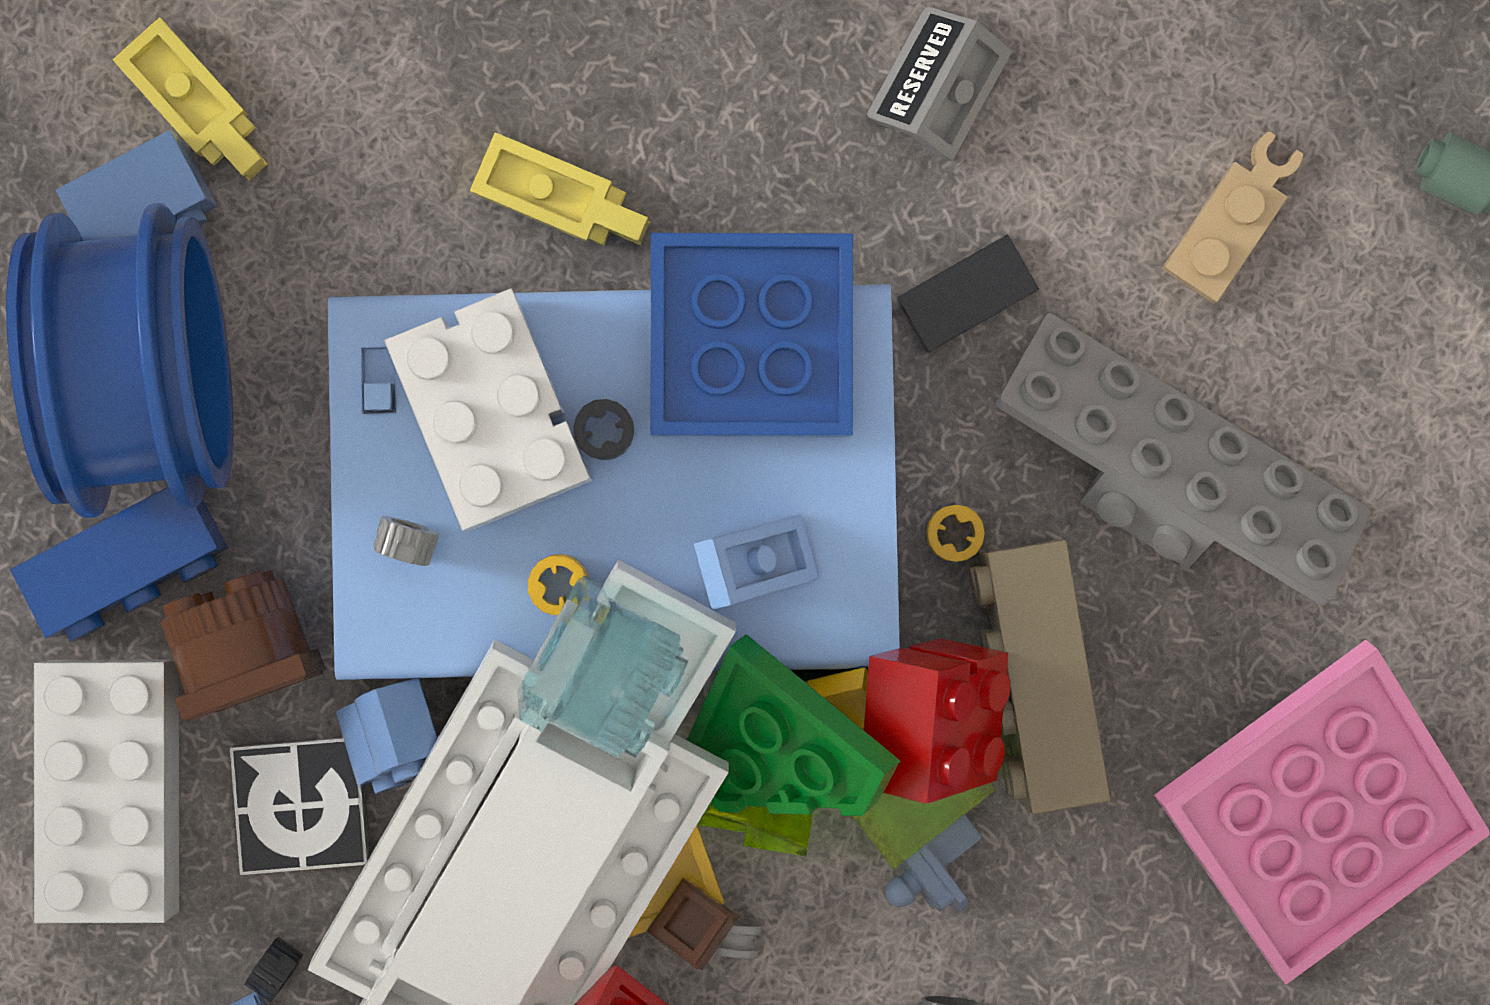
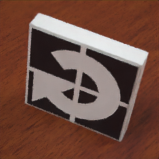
(297, 807)

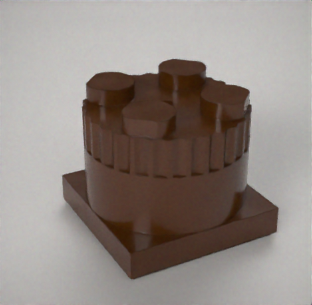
(237, 644)

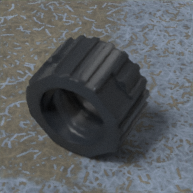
(273, 969)

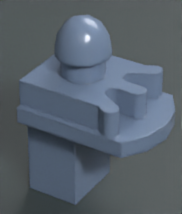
(926, 870)

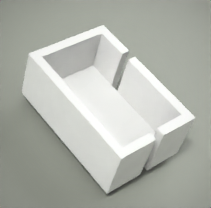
(487, 411)

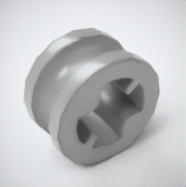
(739, 940)

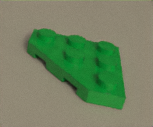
(785, 741)

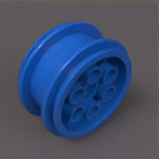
(120, 360)

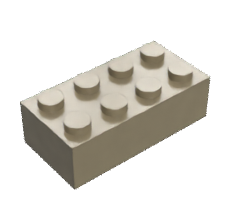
(1050, 701)

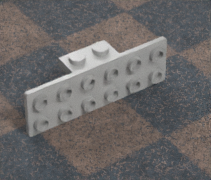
(1178, 468)

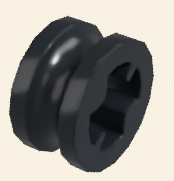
(598, 410)

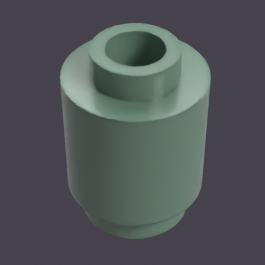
(1456, 172)

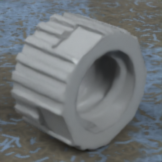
(405, 541)

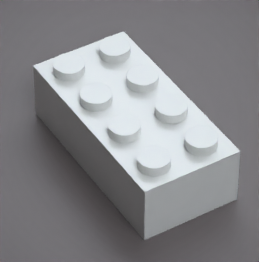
(106, 791)

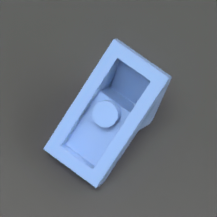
(756, 561)

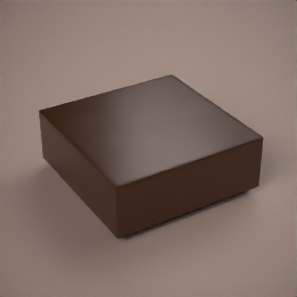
(692, 923)

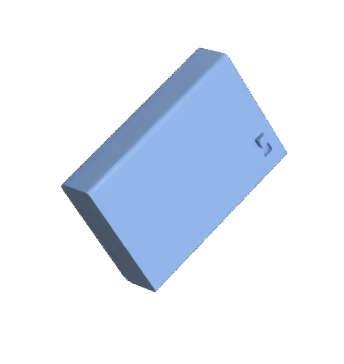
(636, 509)

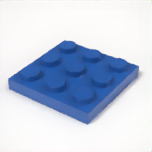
(751, 334)

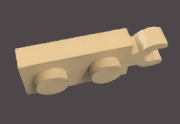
(1231, 223)

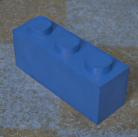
(118, 564)

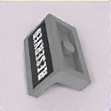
(940, 81)

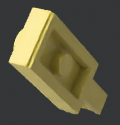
(190, 98)
(555, 193)

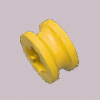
(961, 515)
(537, 588)

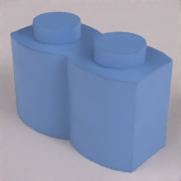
(388, 735)

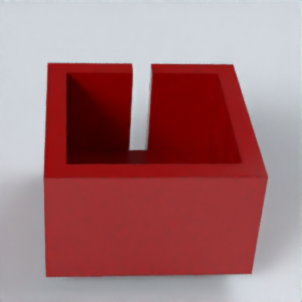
(939, 716)

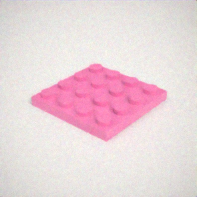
(1324, 812)

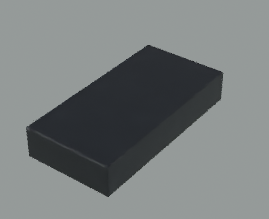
(967, 293)

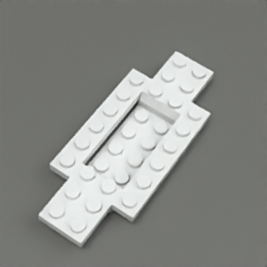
(553, 856)

